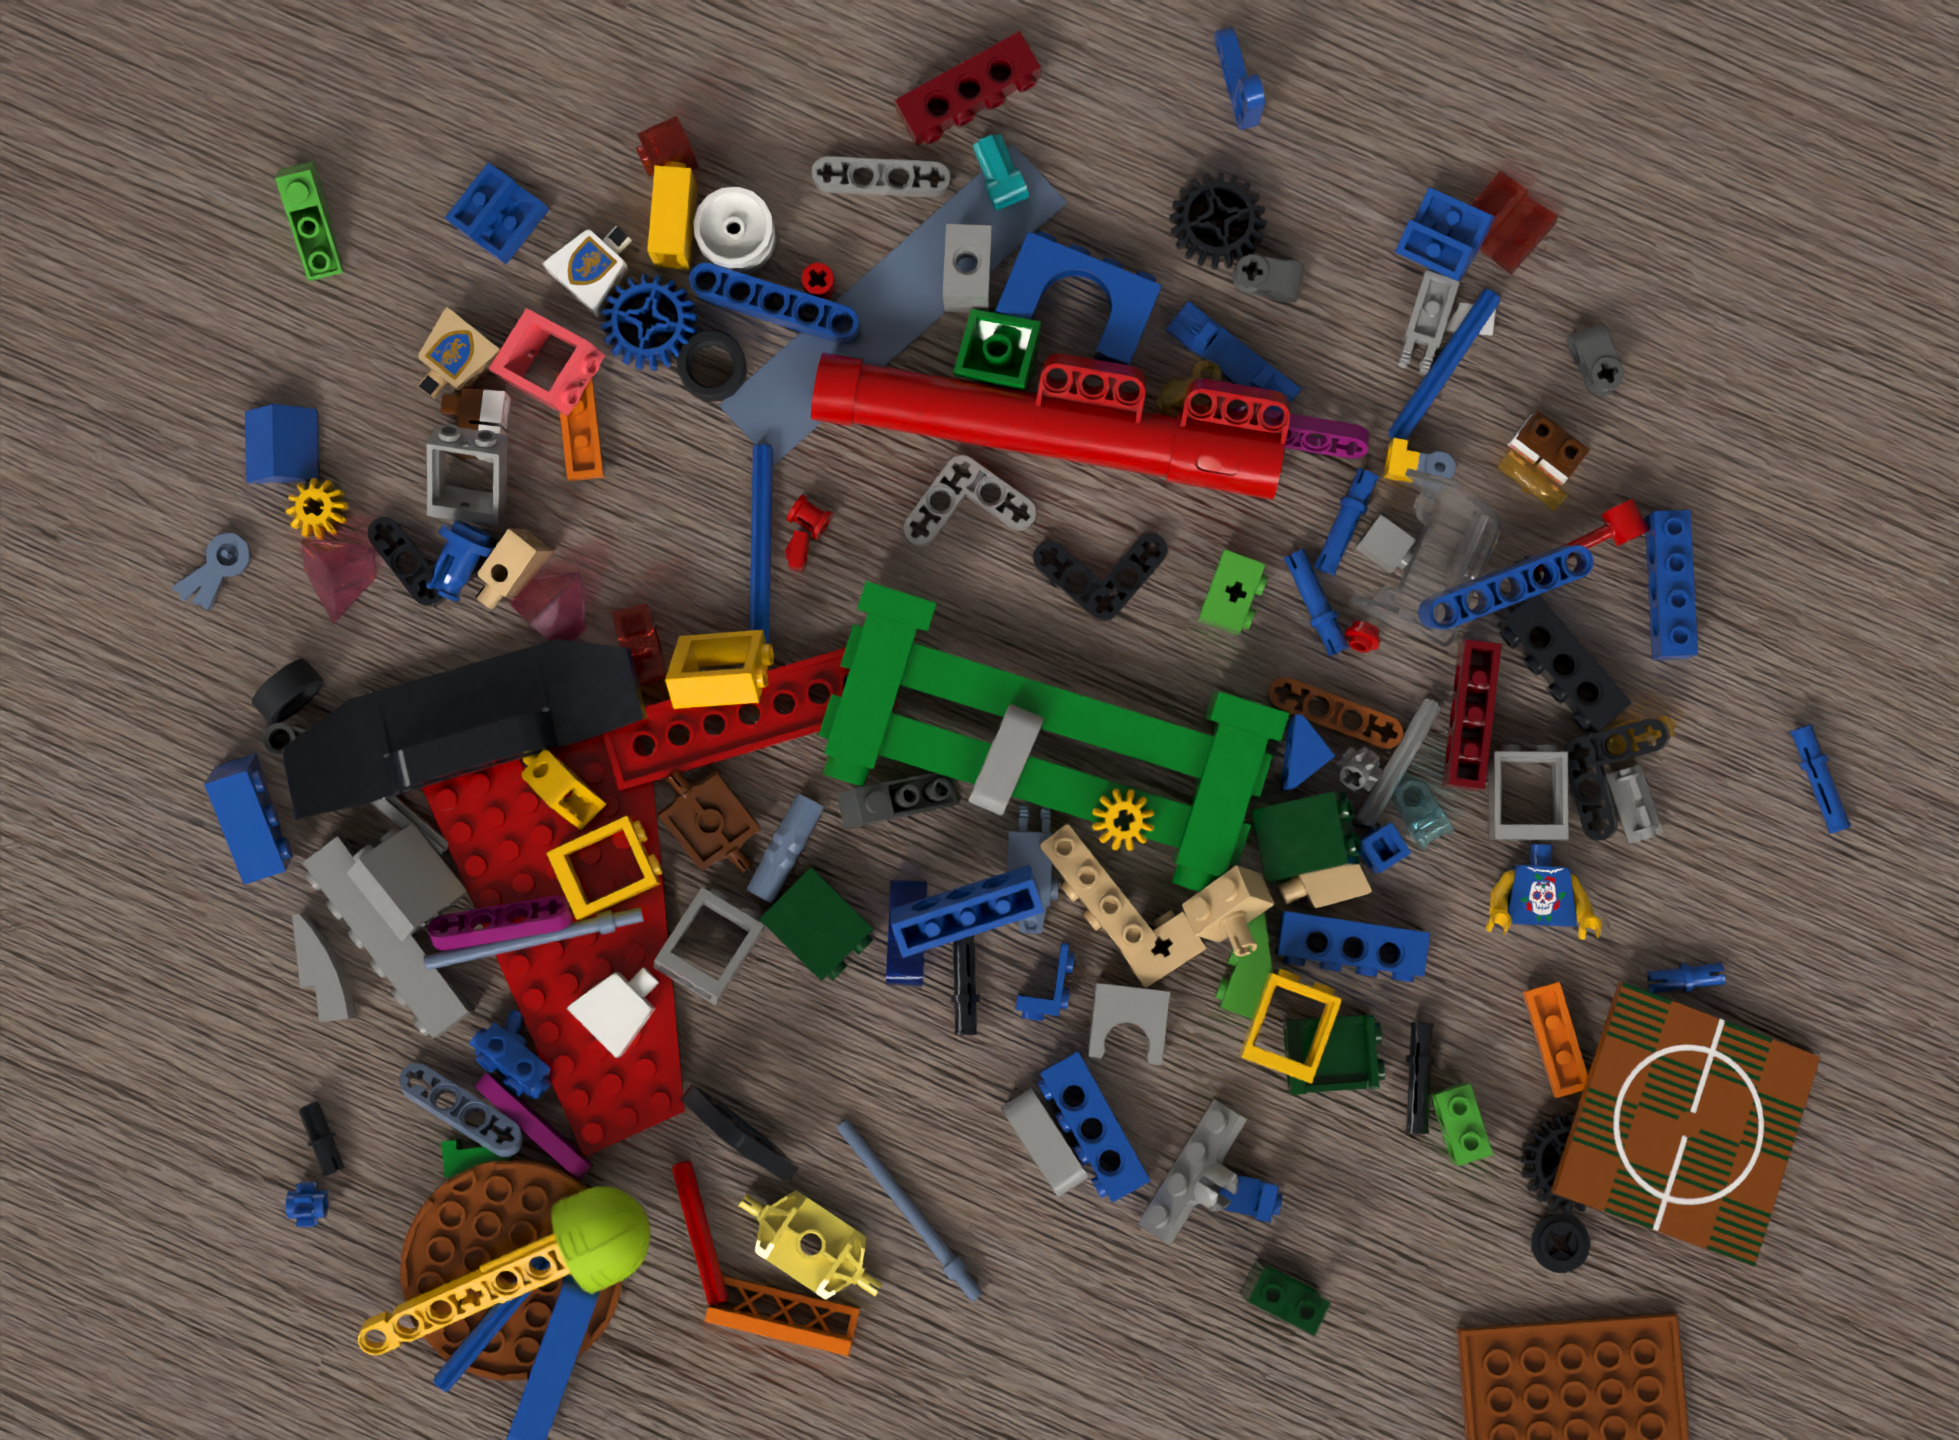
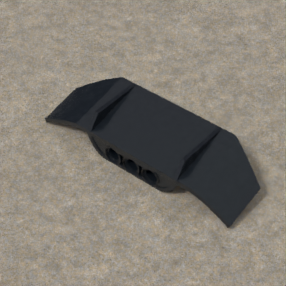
(461, 723)

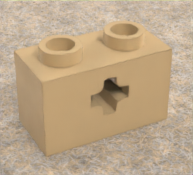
(1183, 947)

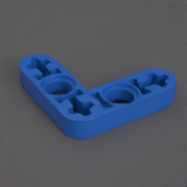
(1244, 91)

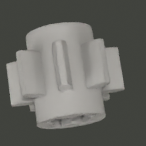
(1359, 769)

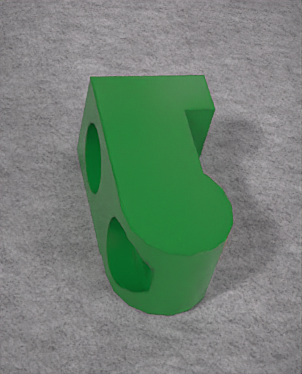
(458, 1159)

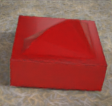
(797, 551)

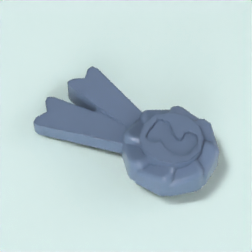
(225, 557)

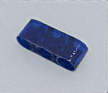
(908, 969)

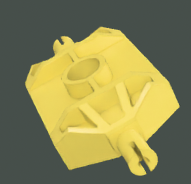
(779, 1243)

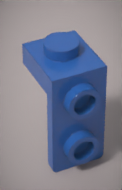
(1035, 1008)
(1254, 1198)

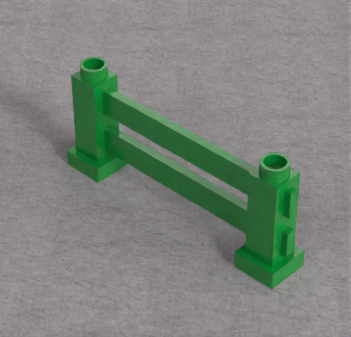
(1226, 764)

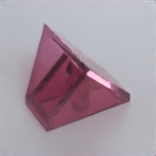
(338, 572)
(553, 606)

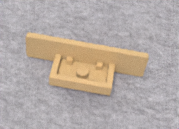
(1096, 890)

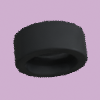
(710, 338)
(287, 691)

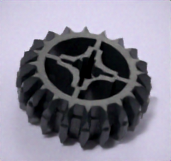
(1203, 226)
(1541, 1178)

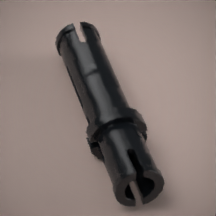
(965, 986)
(1419, 1077)

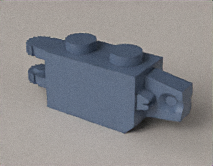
(1025, 850)

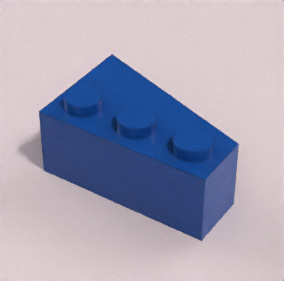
(248, 819)

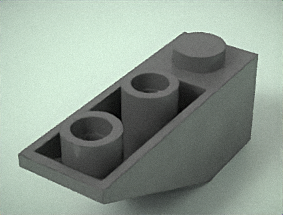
(895, 799)

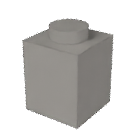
(1387, 545)

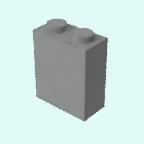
(405, 880)

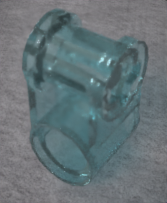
(1422, 815)

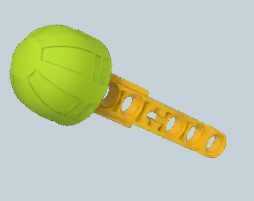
(596, 1238)

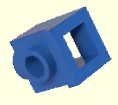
(1382, 848)

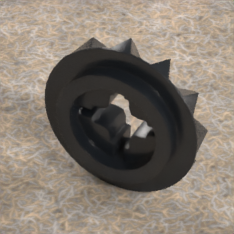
(1577, 1242)

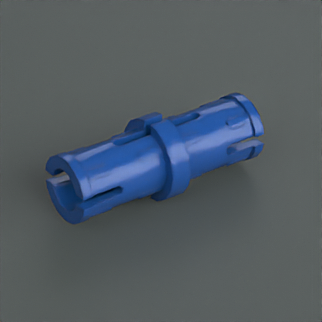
(1686, 978)

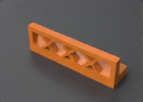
(781, 1329)

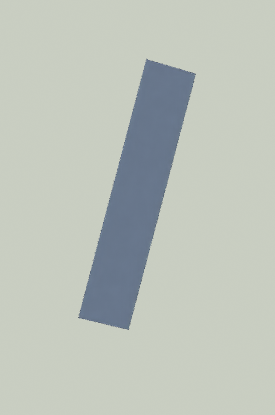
(892, 307)

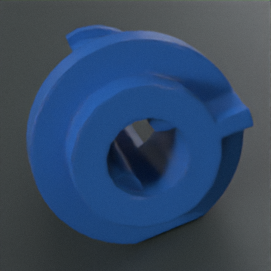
(459, 557)

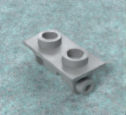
(1634, 804)

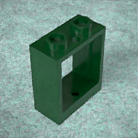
(1285, 1297)

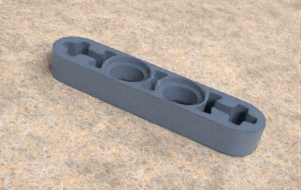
(463, 1106)

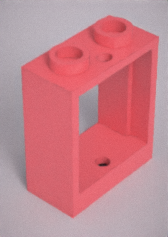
(522, 349)

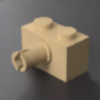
(1228, 906)

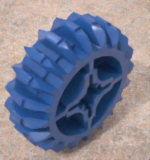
(634, 319)

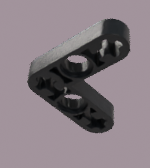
(423, 571)
(1095, 586)
(1600, 756)

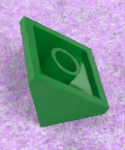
(999, 349)

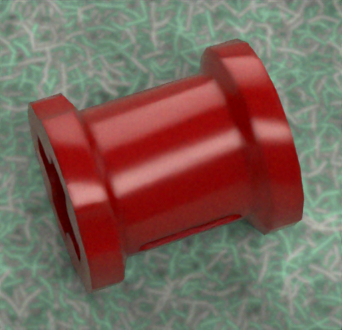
(819, 271)
(809, 516)

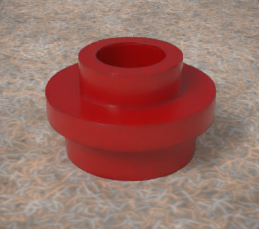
(1362, 636)

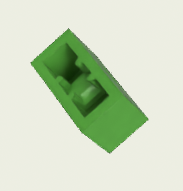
(1231, 571)

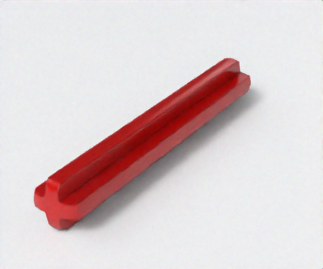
(699, 1233)

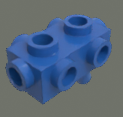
(507, 1055)

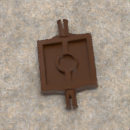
(709, 820)

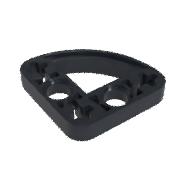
(739, 1133)

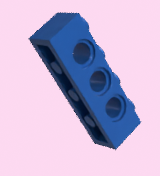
(1671, 585)
(966, 911)
(1410, 945)
(1129, 1173)

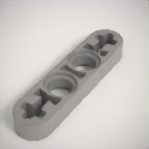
(881, 169)

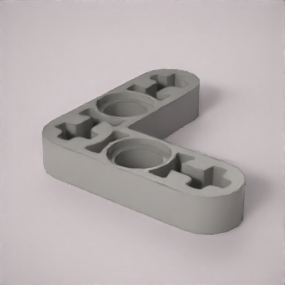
(970, 488)

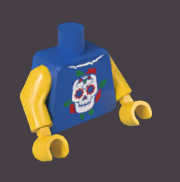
(1541, 896)

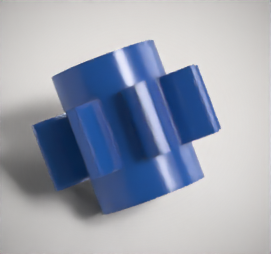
(306, 1204)

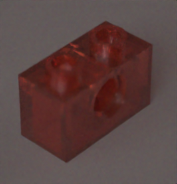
(665, 144)
(639, 633)

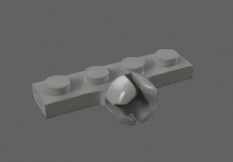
(1196, 1175)

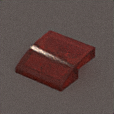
(1517, 225)

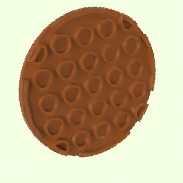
(475, 1221)

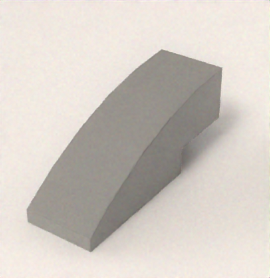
(321, 969)

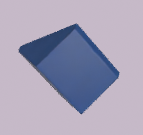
(281, 444)
(1303, 753)

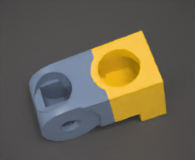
(1400, 459)

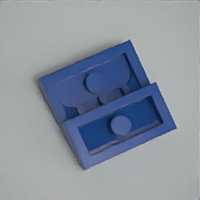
(496, 213)
(1445, 234)

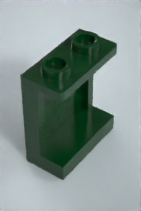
(1306, 836)
(818, 925)
(1347, 1059)

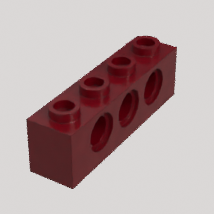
(1008, 54)
(1471, 715)

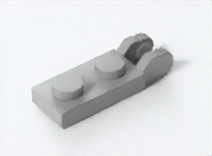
(1428, 317)

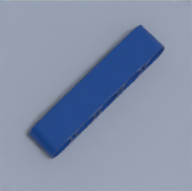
(762, 291)
(1522, 587)
(553, 1362)

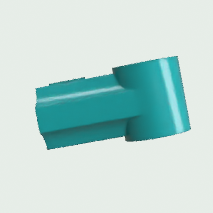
(1003, 181)

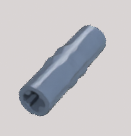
(785, 848)

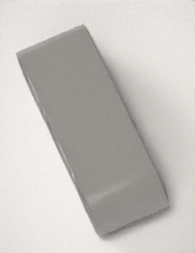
(1005, 759)
(1044, 1142)

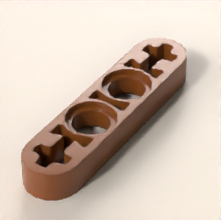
(1333, 717)

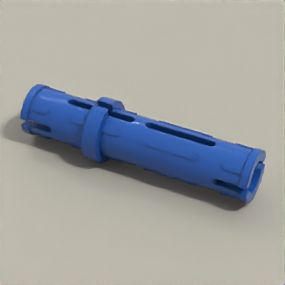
(1349, 515)
(1316, 602)
(1820, 778)

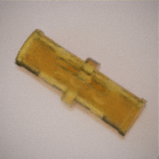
(1532, 481)

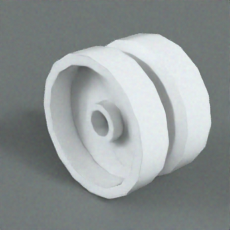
(750, 216)

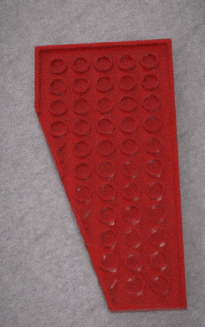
(500, 847)

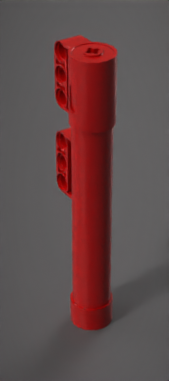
(1072, 420)

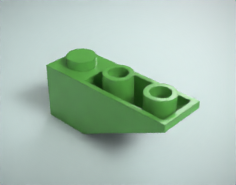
(309, 219)
(1248, 973)

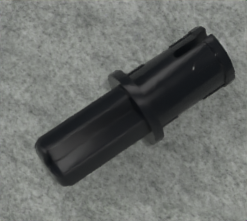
(321, 1138)

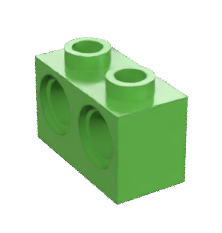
(1461, 1123)

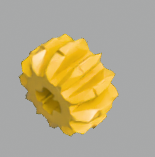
(309, 521)
(1112, 813)

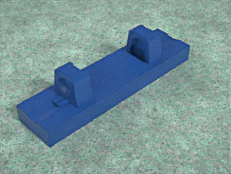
(1235, 359)

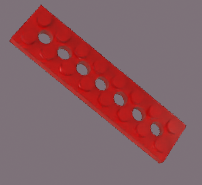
(736, 738)

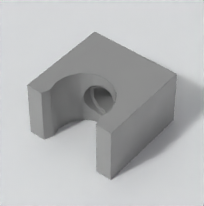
(967, 289)
(1129, 1004)

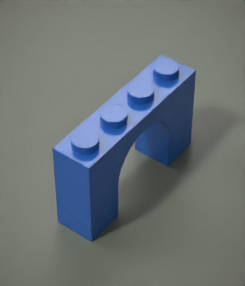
(1046, 262)

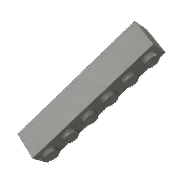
(426, 992)

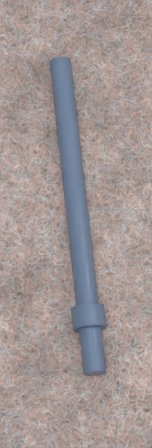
(604, 922)
(953, 1266)

